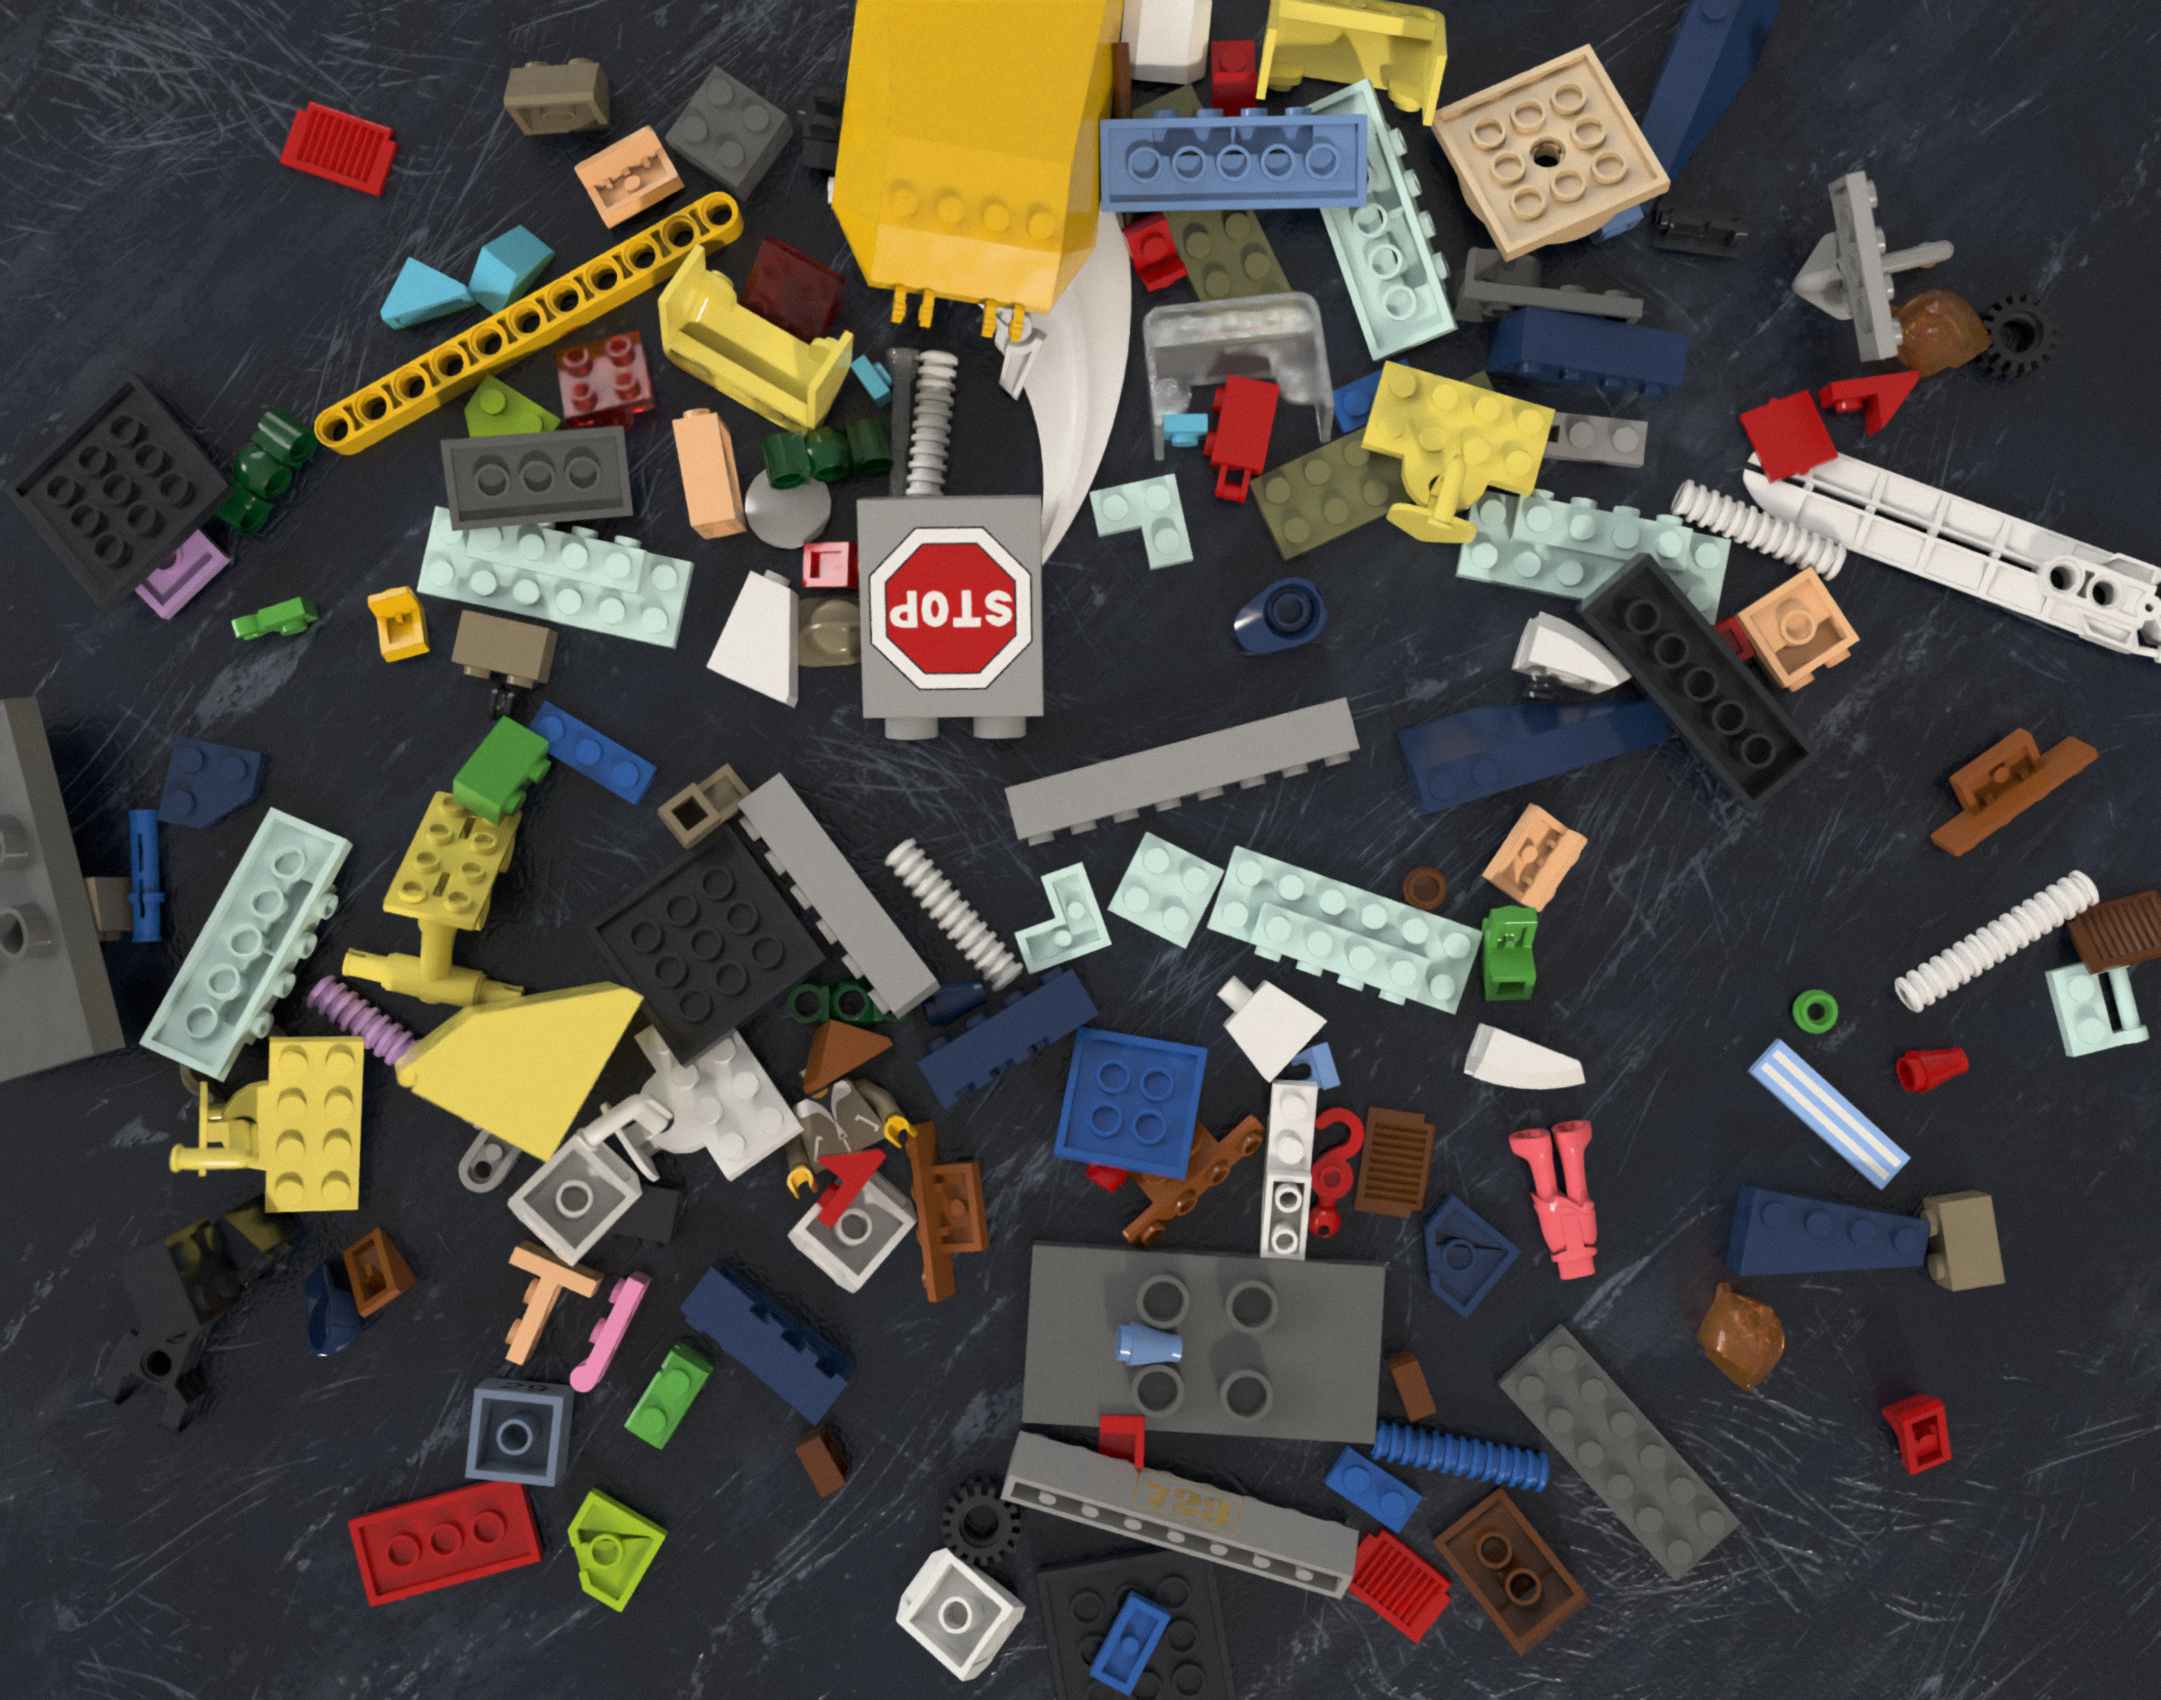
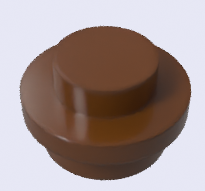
(1424, 888)

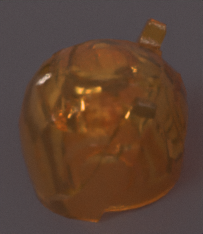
(1938, 332)
(1741, 1337)

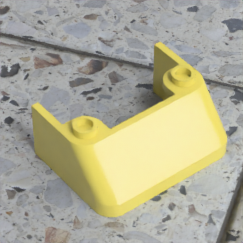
(1356, 40)
(746, 354)

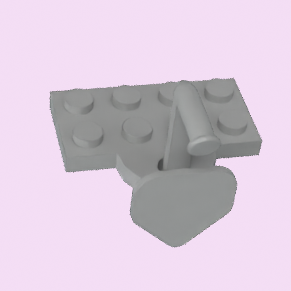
(1852, 277)

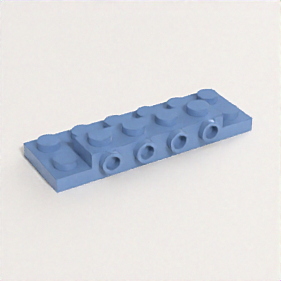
(1233, 161)

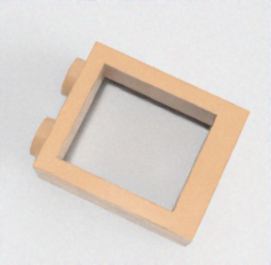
(709, 474)

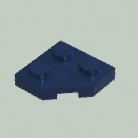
(208, 782)
(1464, 1255)

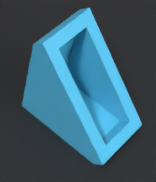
(508, 268)
(423, 295)

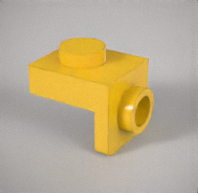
(400, 623)

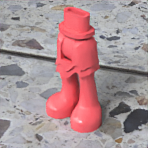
(1568, 1219)

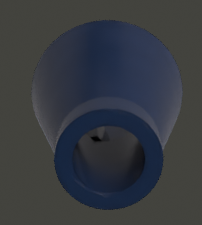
(953, 1002)

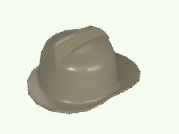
(829, 631)

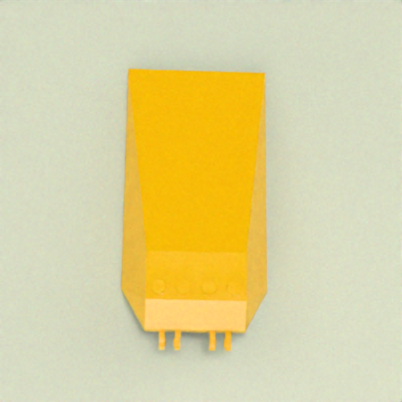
(975, 149)

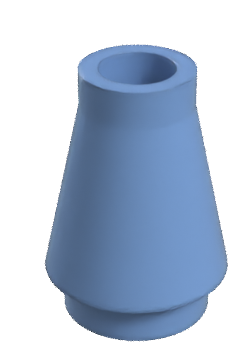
(1146, 1345)

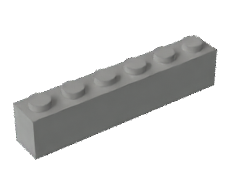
(839, 897)

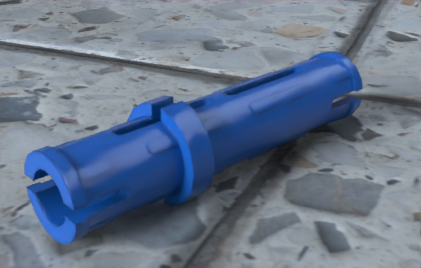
(145, 876)

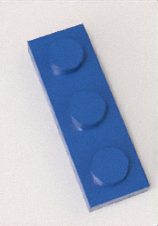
(594, 753)

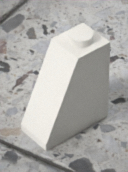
(762, 639)

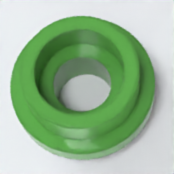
(1828, 1011)

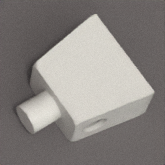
(1268, 1024)

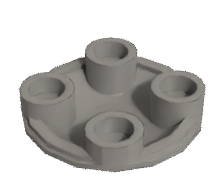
(787, 516)

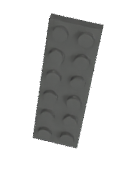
(1618, 1452)

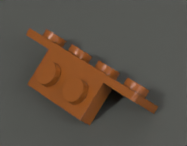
(2005, 784)
(1207, 1167)
(947, 1210)

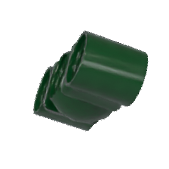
(826, 454)
(265, 469)
(831, 1004)

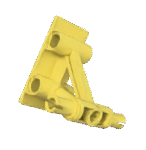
(447, 887)

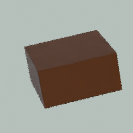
(1410, 1385)
(823, 1460)

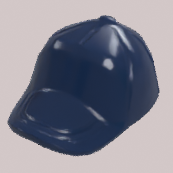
(1281, 616)
(331, 1314)

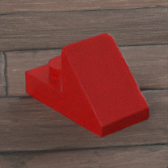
(1233, 76)
(1877, 395)
(854, 1170)
(1920, 1431)

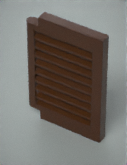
(2118, 932)
(1394, 1162)

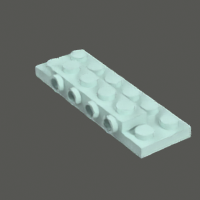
(1387, 245)
(1576, 547)
(559, 577)
(1344, 931)
(250, 946)

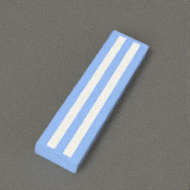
(1829, 1114)

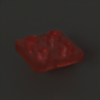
(792, 291)
(605, 381)

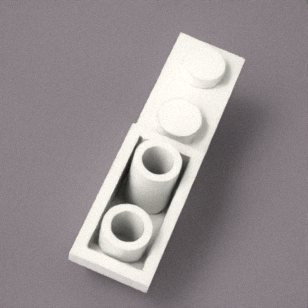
(1288, 1169)

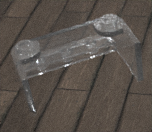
(1239, 338)

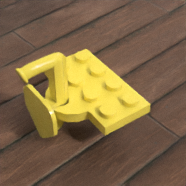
(1456, 438)
(293, 1125)

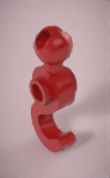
(1330, 1171)

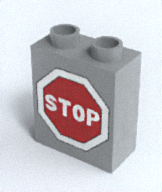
(951, 612)

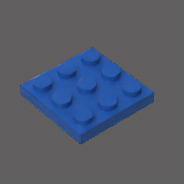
(1131, 1103)

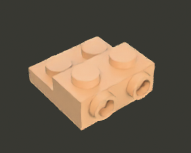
(1796, 631)

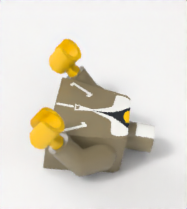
(840, 1120)

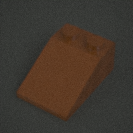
(1511, 1571)

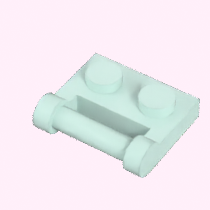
(2083, 1011)

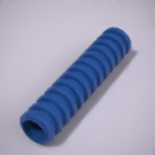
(1460, 1456)

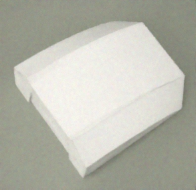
(1167, 39)
(1569, 654)
(1518, 1062)
(576, 1198)
(861, 1235)
(958, 1613)

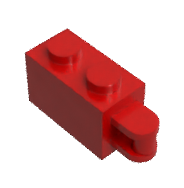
(1241, 432)

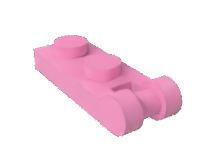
(610, 1331)

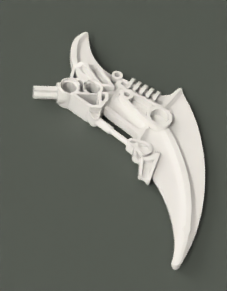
(1072, 373)

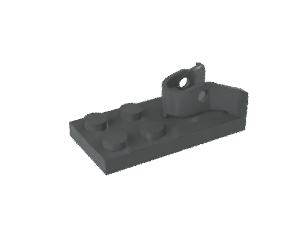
(1488, 292)
(536, 477)

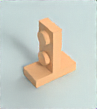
(544, 1293)

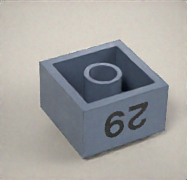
(520, 1431)

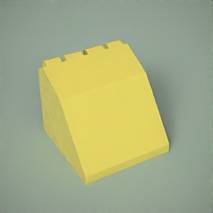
(521, 1061)

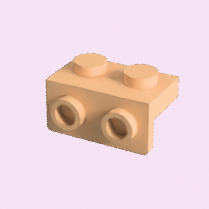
(629, 176)
(1534, 858)

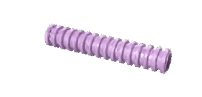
(361, 1020)

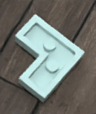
(1146, 505)
(1076, 924)

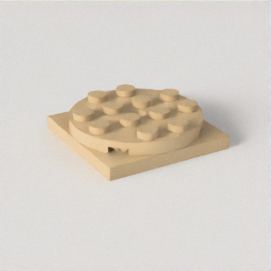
(1558, 112)

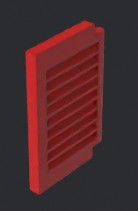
(340, 148)
(1398, 1583)

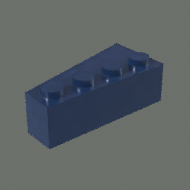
(1586, 352)
(1006, 1036)
(1807, 1233)
(768, 1341)

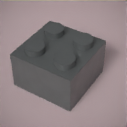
(730, 133)

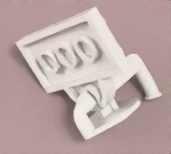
(714, 1104)

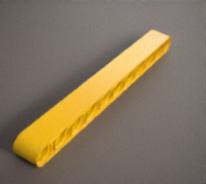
(509, 325)

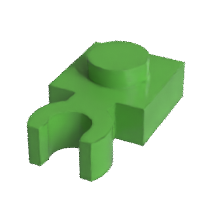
(286, 617)

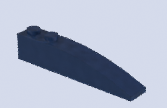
(1701, 75)
(1519, 744)

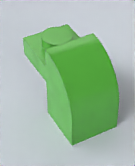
(1508, 953)

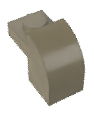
(704, 807)

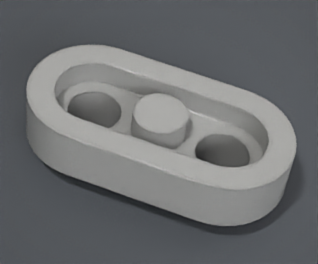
(497, 1153)

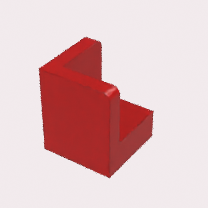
(1122, 1437)

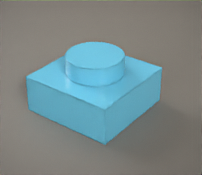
(873, 379)
(1185, 428)

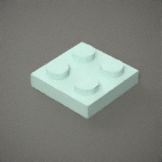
(1165, 890)

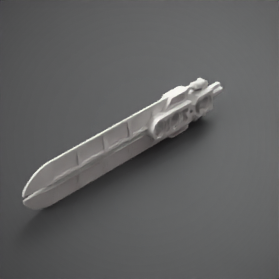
(2125, 580)

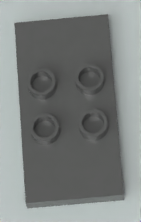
(51, 961)
(1262, 1351)

